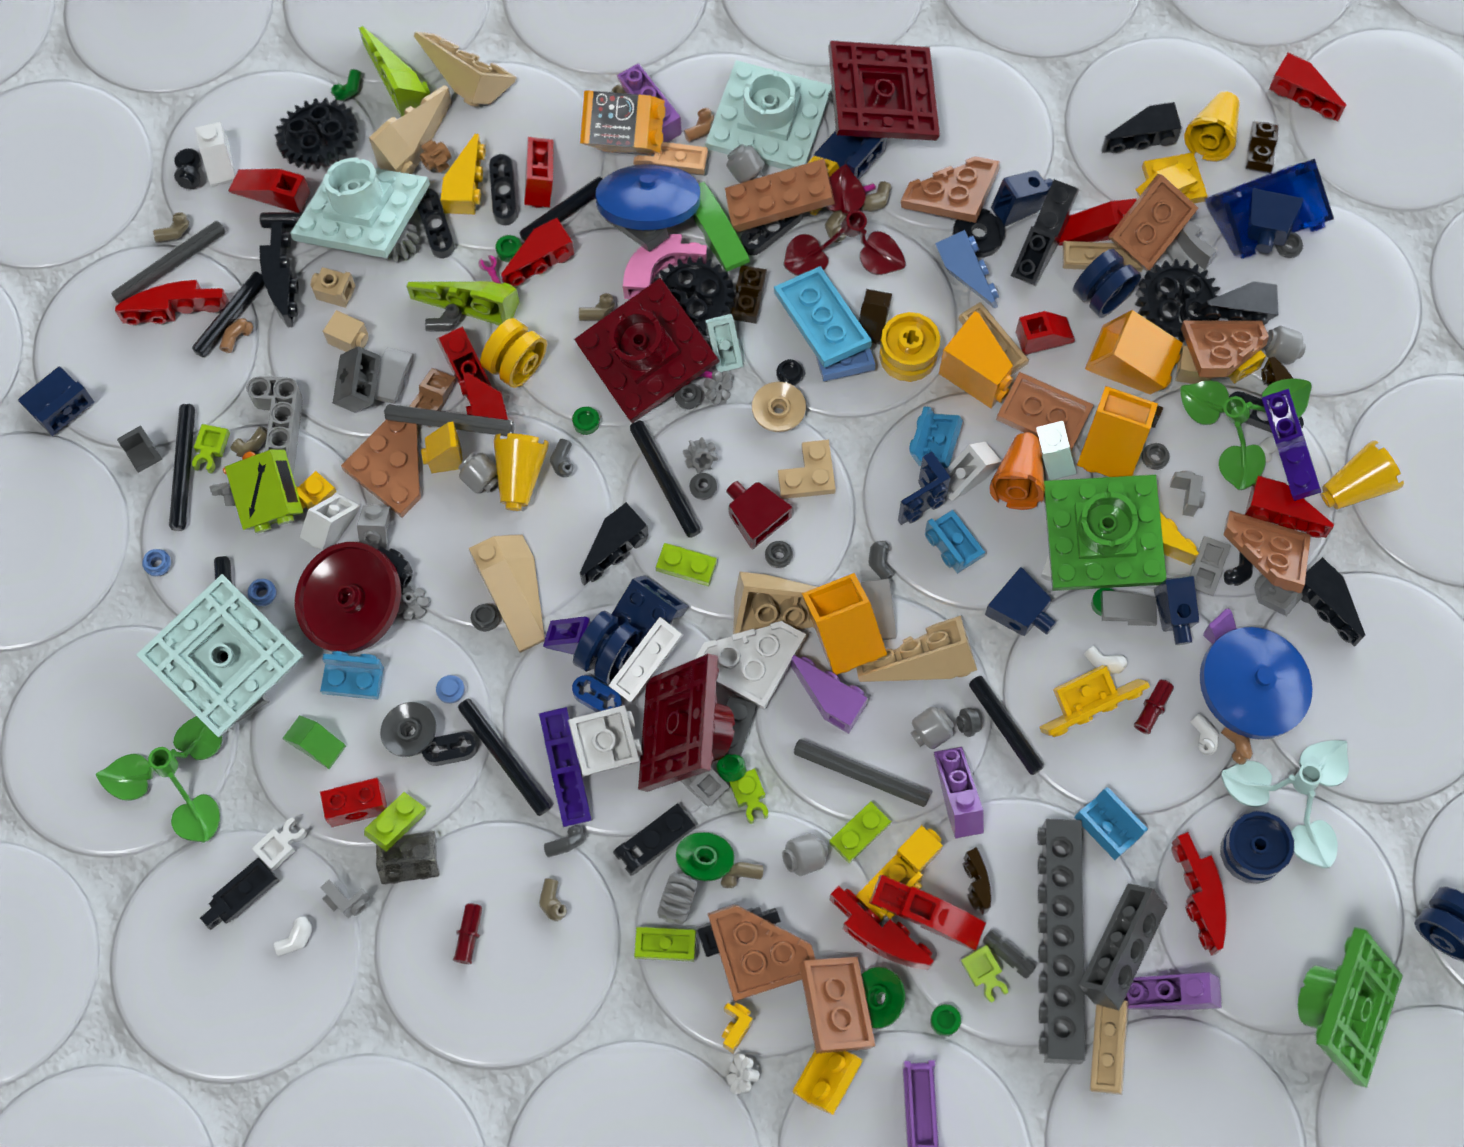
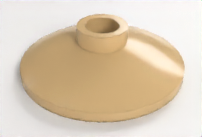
(776, 396)

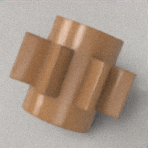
(435, 156)

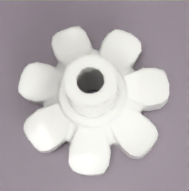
(741, 1074)

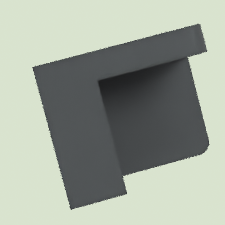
(139, 449)

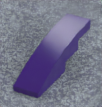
(564, 767)

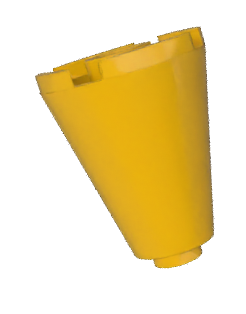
(1214, 128)
(518, 467)
(1364, 477)

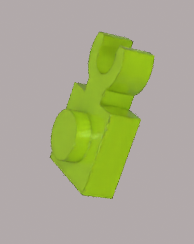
(209, 443)
(749, 792)
(982, 969)

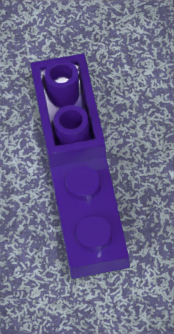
(1291, 444)

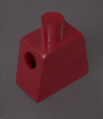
(757, 511)

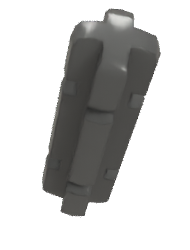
(1009, 953)

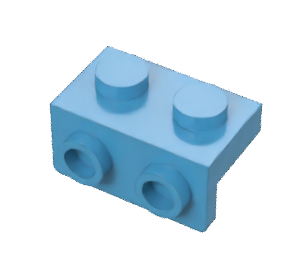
(935, 434)
(954, 541)
(1111, 823)

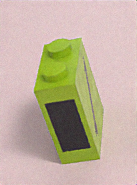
(264, 490)

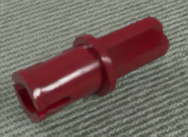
(1154, 706)
(468, 934)

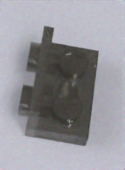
(408, 859)

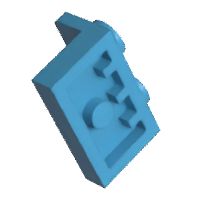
(352, 675)

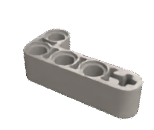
(279, 407)

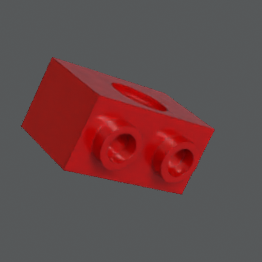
(353, 802)

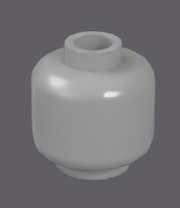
(745, 163)
(1285, 344)
(478, 472)
(932, 727)
(804, 854)

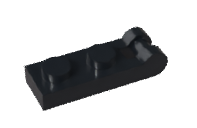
(655, 839)

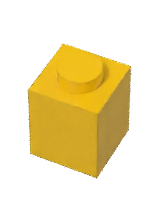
(920, 849)

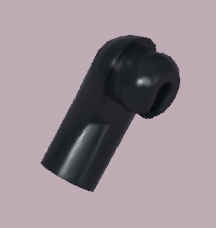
(1240, 573)

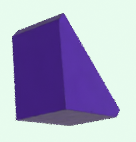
(565, 634)

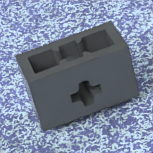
(356, 379)

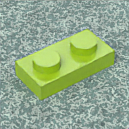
(686, 564)
(394, 821)
(859, 832)
(665, 944)

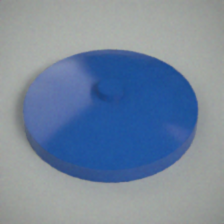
(648, 197)
(1256, 683)

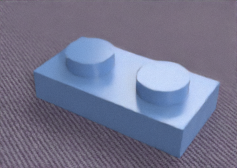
(852, 365)

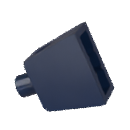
(1020, 196)
(1272, 218)
(1178, 597)
(1021, 605)

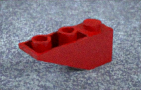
(1305, 85)
(272, 187)
(541, 250)
(461, 355)
(1274, 503)

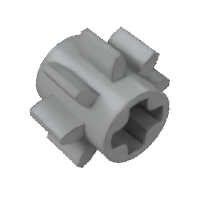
(700, 455)

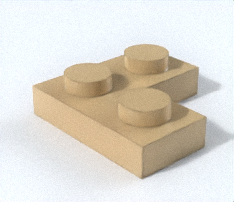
(813, 478)

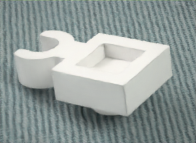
(276, 847)

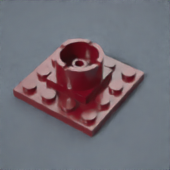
(883, 91)
(646, 350)
(683, 724)

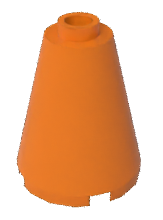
(1020, 474)

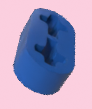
(599, 689)

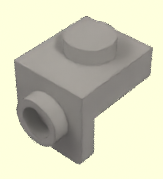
(1192, 484)
(373, 525)
(1276, 597)
(336, 899)

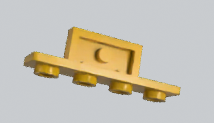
(1088, 696)

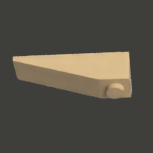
(463, 71)
(400, 140)
(512, 583)
(767, 600)
(935, 655)

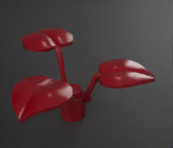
(880, 252)

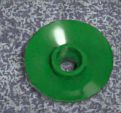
(705, 856)
(879, 982)

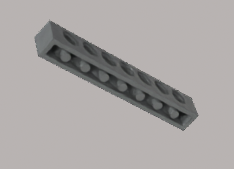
(1068, 836)

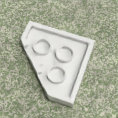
(755, 660)

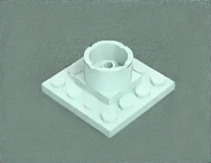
(771, 113)
(360, 208)
(190, 650)

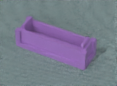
(920, 1104)

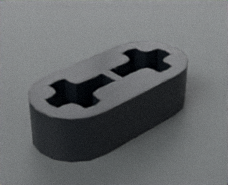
(450, 755)

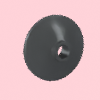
(400, 722)

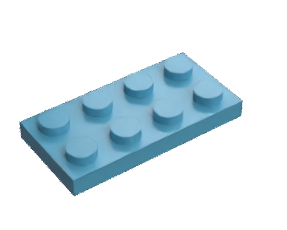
(822, 317)

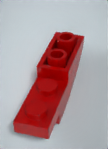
(163, 301)
(1208, 903)
(928, 912)
(889, 941)

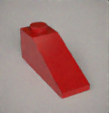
(538, 172)
(1095, 223)

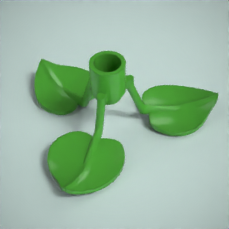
(1208, 398)
(129, 775)

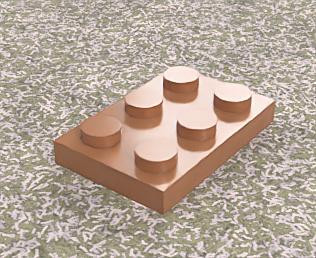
(1153, 222)
(1039, 404)
(837, 1005)

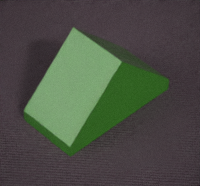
(314, 741)

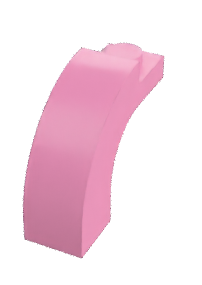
(646, 265)

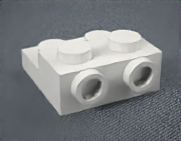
(605, 740)

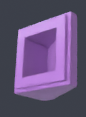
(1219, 626)

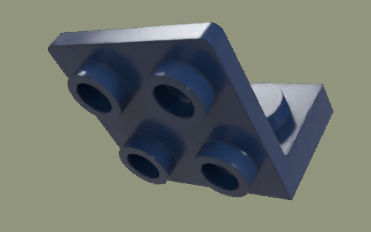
(852, 151)
(56, 400)
(933, 492)
(645, 603)

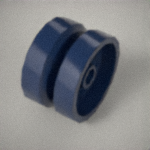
(1106, 283)
(605, 646)
(1273, 848)
(1444, 922)

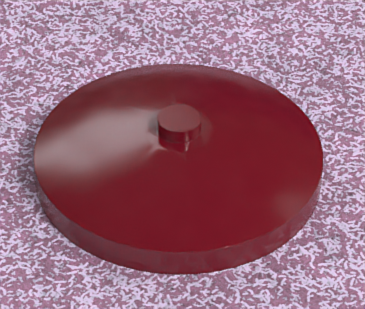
(347, 597)

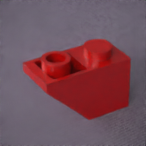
(1043, 332)
(483, 398)

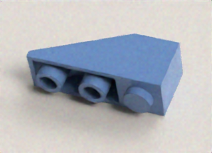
(962, 263)

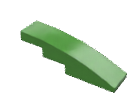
(719, 232)

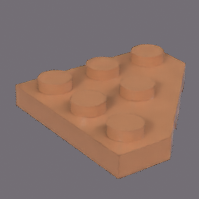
(953, 191)
(1223, 345)
(389, 465)
(1271, 548)
(756, 952)

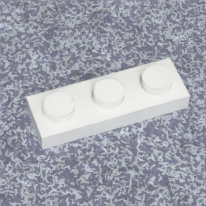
(646, 660)

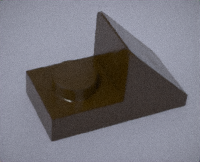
(875, 313)

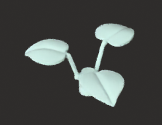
(1320, 764)

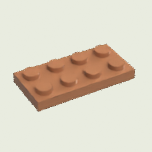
(779, 195)

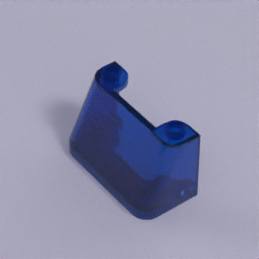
(1299, 180)

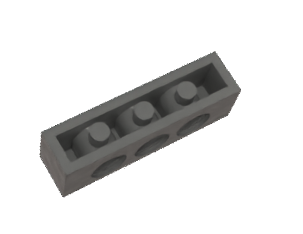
(1123, 946)

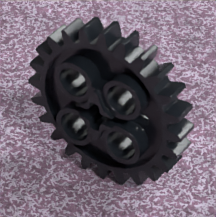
(302, 144)
(703, 278)
(1155, 300)

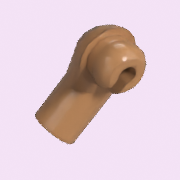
(702, 127)
(232, 332)
(1242, 745)

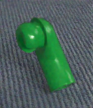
(343, 92)

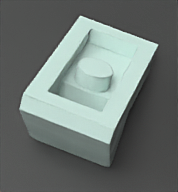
(724, 342)
(1056, 450)

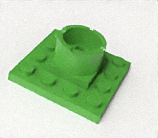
(1093, 556)
(1351, 1005)

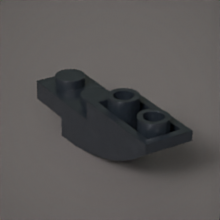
(1046, 233)
(278, 275)

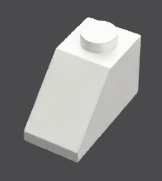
(215, 153)
(971, 469)
(328, 521)

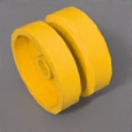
(909, 346)
(513, 352)

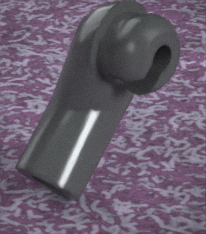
(446, 321)
(559, 460)
(877, 560)
(565, 844)

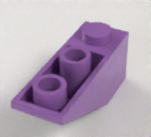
(638, 82)
(834, 700)
(959, 793)
(1175, 992)

